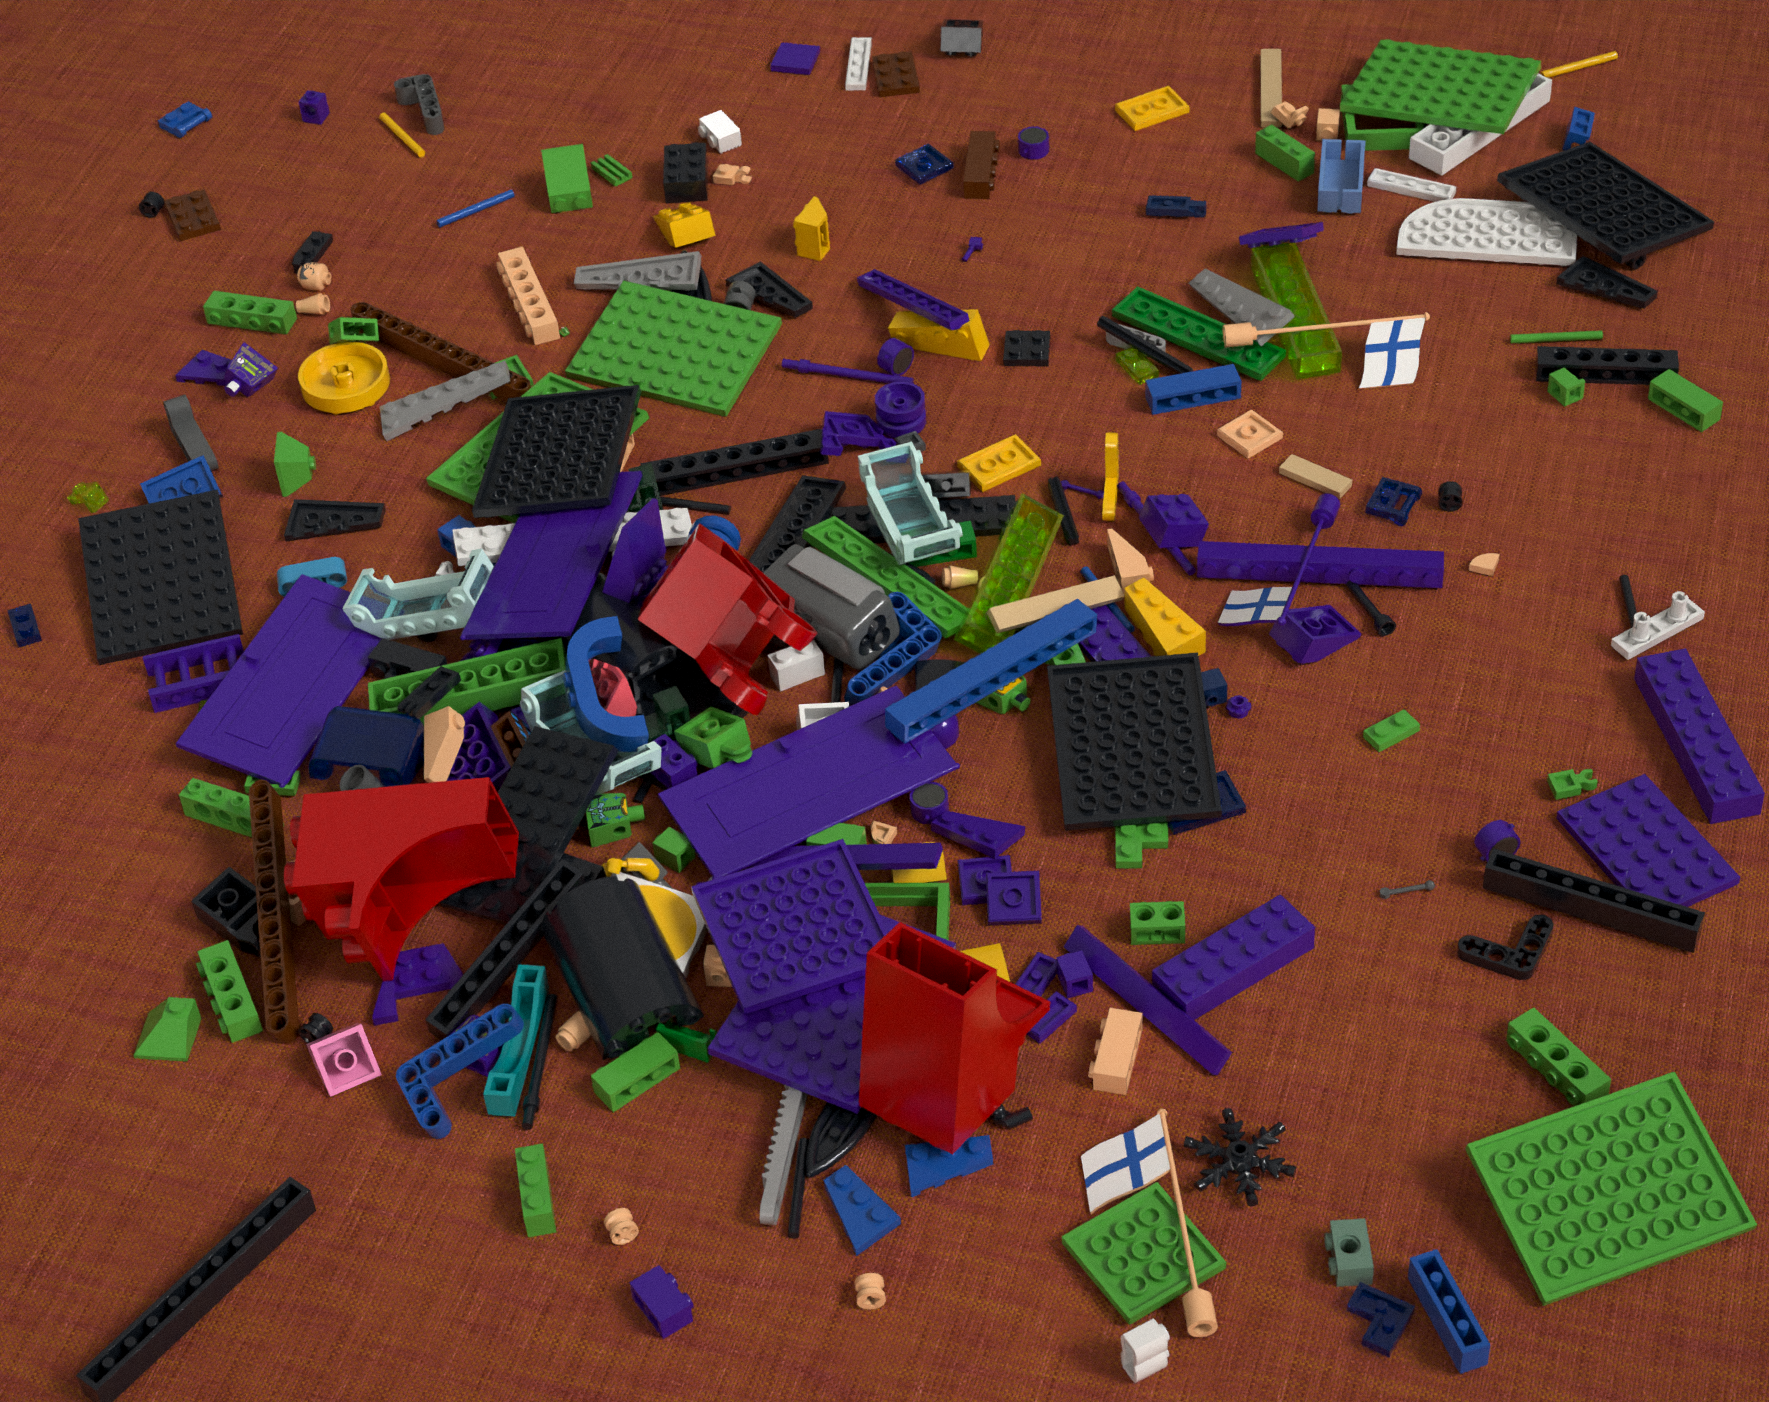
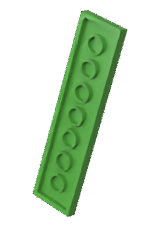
(869, 560)

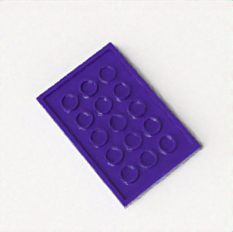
(1647, 844)

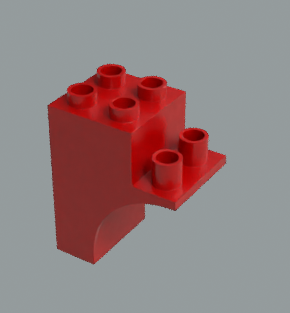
(390, 854)
(939, 1037)

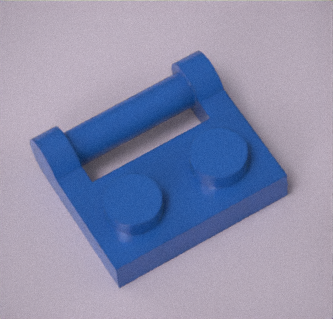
(184, 119)

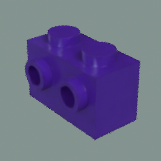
(675, 763)

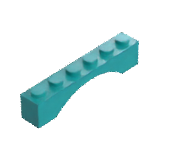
(509, 1073)

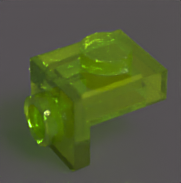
(89, 494)

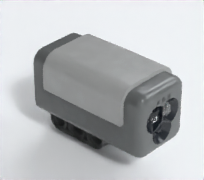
(845, 608)

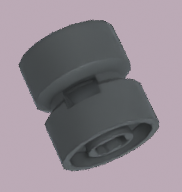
(740, 295)
(359, 778)

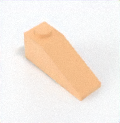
(1127, 561)
(441, 743)

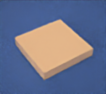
(1249, 434)

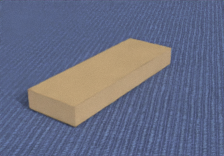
(1315, 476)

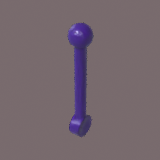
(1099, 494)

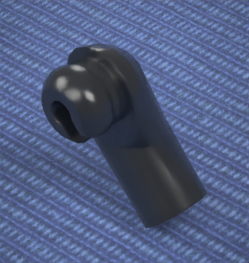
(1009, 1119)

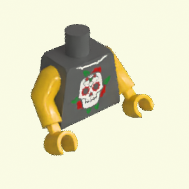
(638, 863)

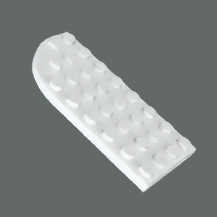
(1486, 232)

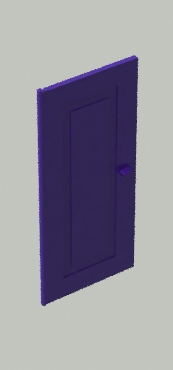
(549, 569)
(283, 686)
(802, 785)

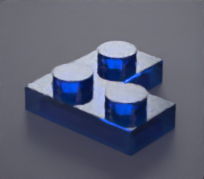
(1387, 1316)

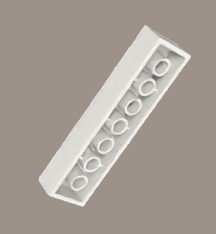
(1446, 147)

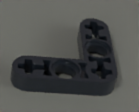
(1511, 957)

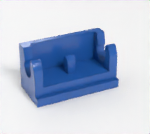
(1578, 127)

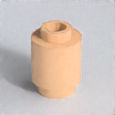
(573, 1032)

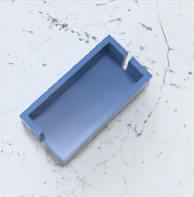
(1341, 179)

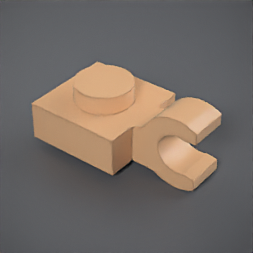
(730, 174)

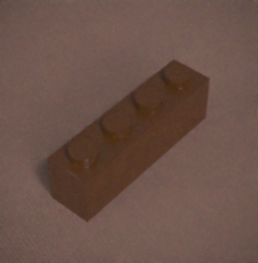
(981, 165)

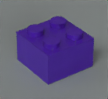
(1173, 520)

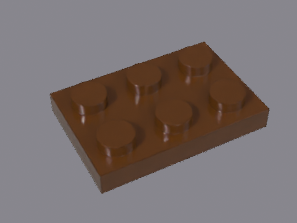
(895, 74)
(192, 215)

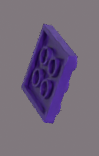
(1278, 235)

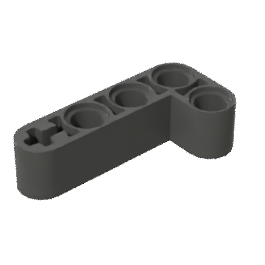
(422, 91)
(187, 431)

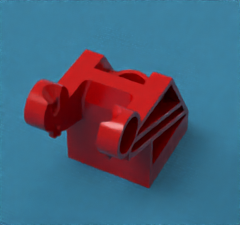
(723, 614)

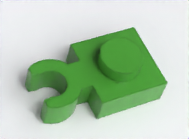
(1567, 784)

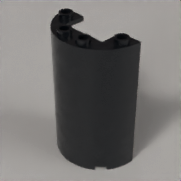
(641, 647)
(617, 962)

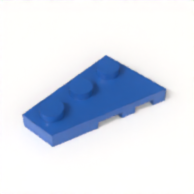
(861, 1210)

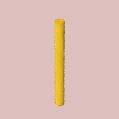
(1580, 64)
(402, 135)

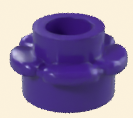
(1238, 706)

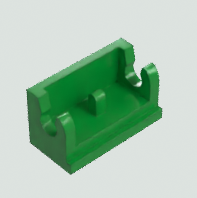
(687, 1041)

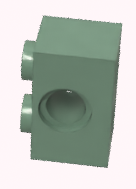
(1350, 1267)

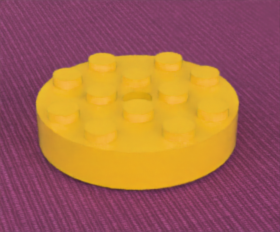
(344, 377)

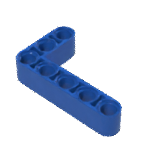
(914, 642)
(453, 1062)

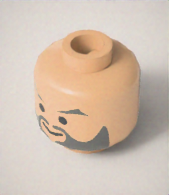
(314, 276)

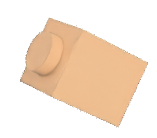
(1328, 124)

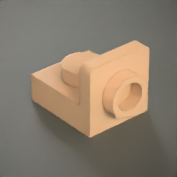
(1288, 115)

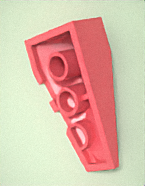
(612, 689)

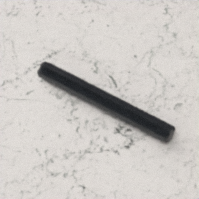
(1143, 346)

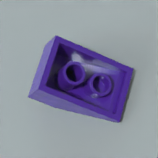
(1313, 633)

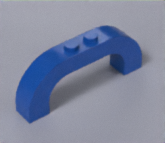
(599, 725)

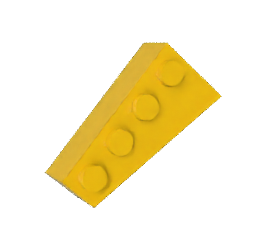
(925, 335)
(1162, 622)

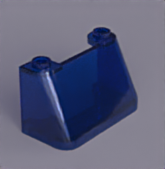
(370, 739)

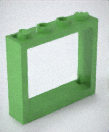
(1378, 138)
(915, 895)

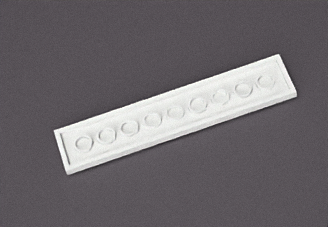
(492, 539)

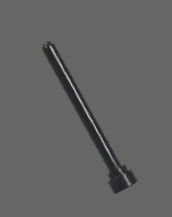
(1382, 623)

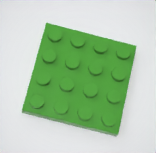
(1140, 1253)

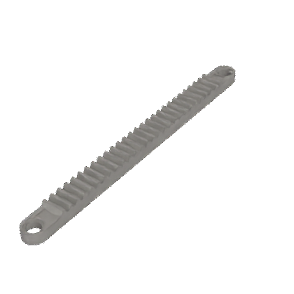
(781, 1153)

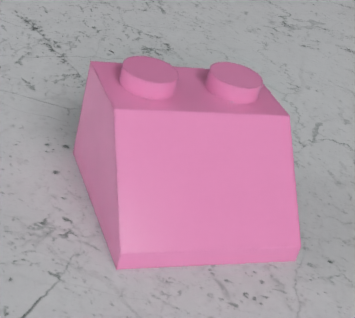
(344, 1059)

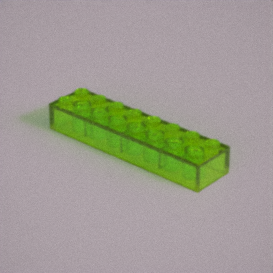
(1286, 281)
(1010, 570)

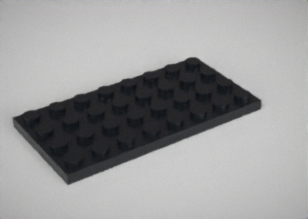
(546, 801)

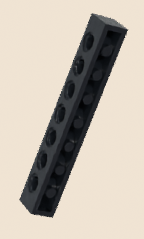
(738, 462)

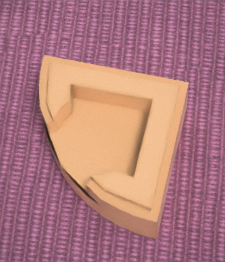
(1484, 563)
(882, 833)

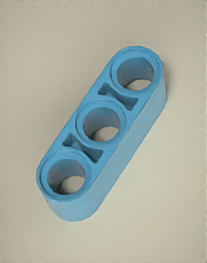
(327, 570)

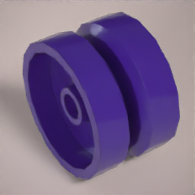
(900, 408)

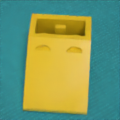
(685, 224)

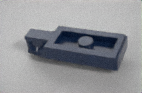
(1175, 206)

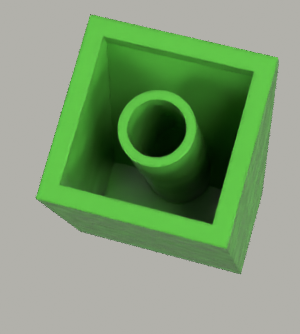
(567, 178)

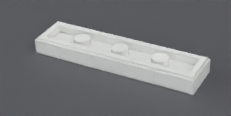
(858, 63)
(1410, 185)

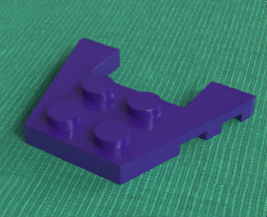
(854, 429)
(416, 973)

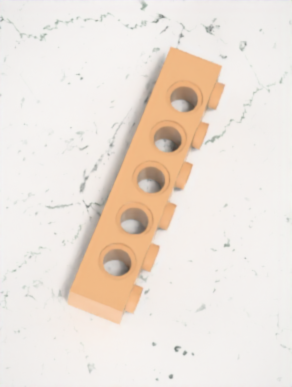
(528, 296)

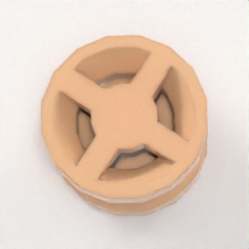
(621, 1226)
(870, 1291)

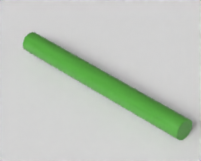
(1555, 337)

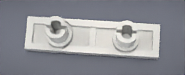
(1651, 631)

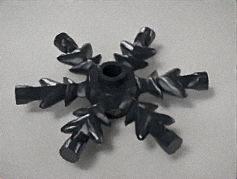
(1239, 1157)

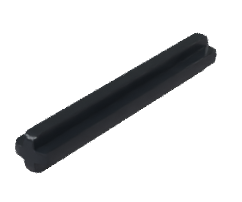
(1062, 507)

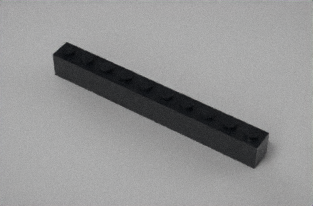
(196, 1292)

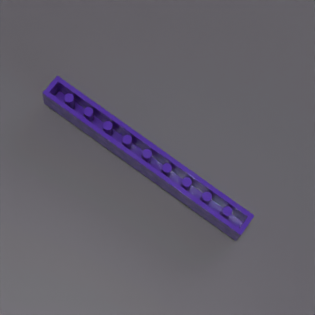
(1325, 564)

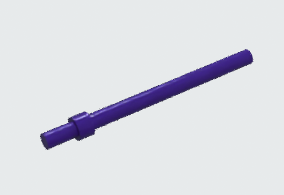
(806, 366)
(1134, 501)

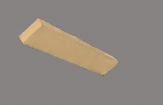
(1270, 85)
(1033, 609)

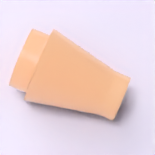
(314, 305)
(958, 577)

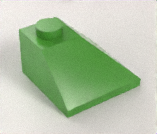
(292, 463)
(169, 1030)

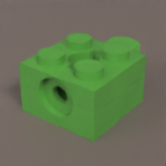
(715, 738)

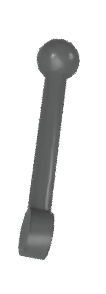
(1386, 892)

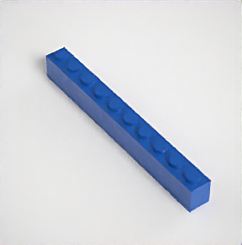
(990, 671)

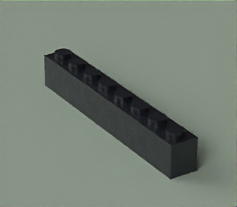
(1593, 900)
(503, 953)

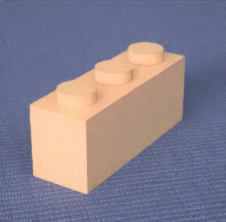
(1116, 1051)

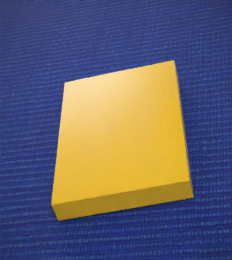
(1152, 108)
(999, 462)

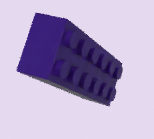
(1235, 957)

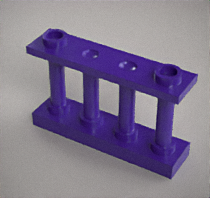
(190, 690)

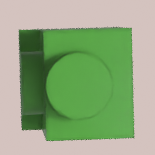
(1565, 387)

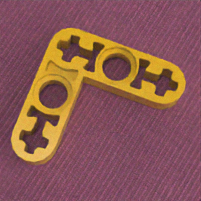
(1111, 476)

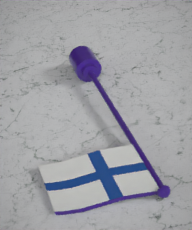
(1273, 603)

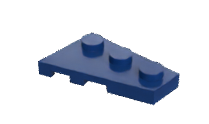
(181, 481)
(933, 1166)

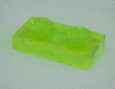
(1137, 365)

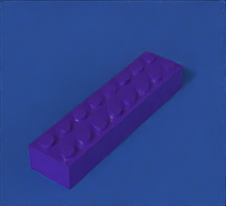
(1699, 736)

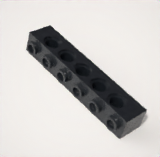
(1606, 364)

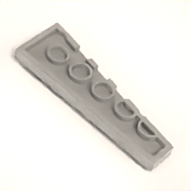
(660, 272)
(1241, 304)
(404, 412)

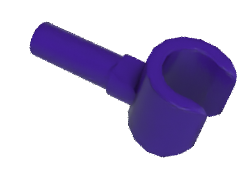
(974, 244)

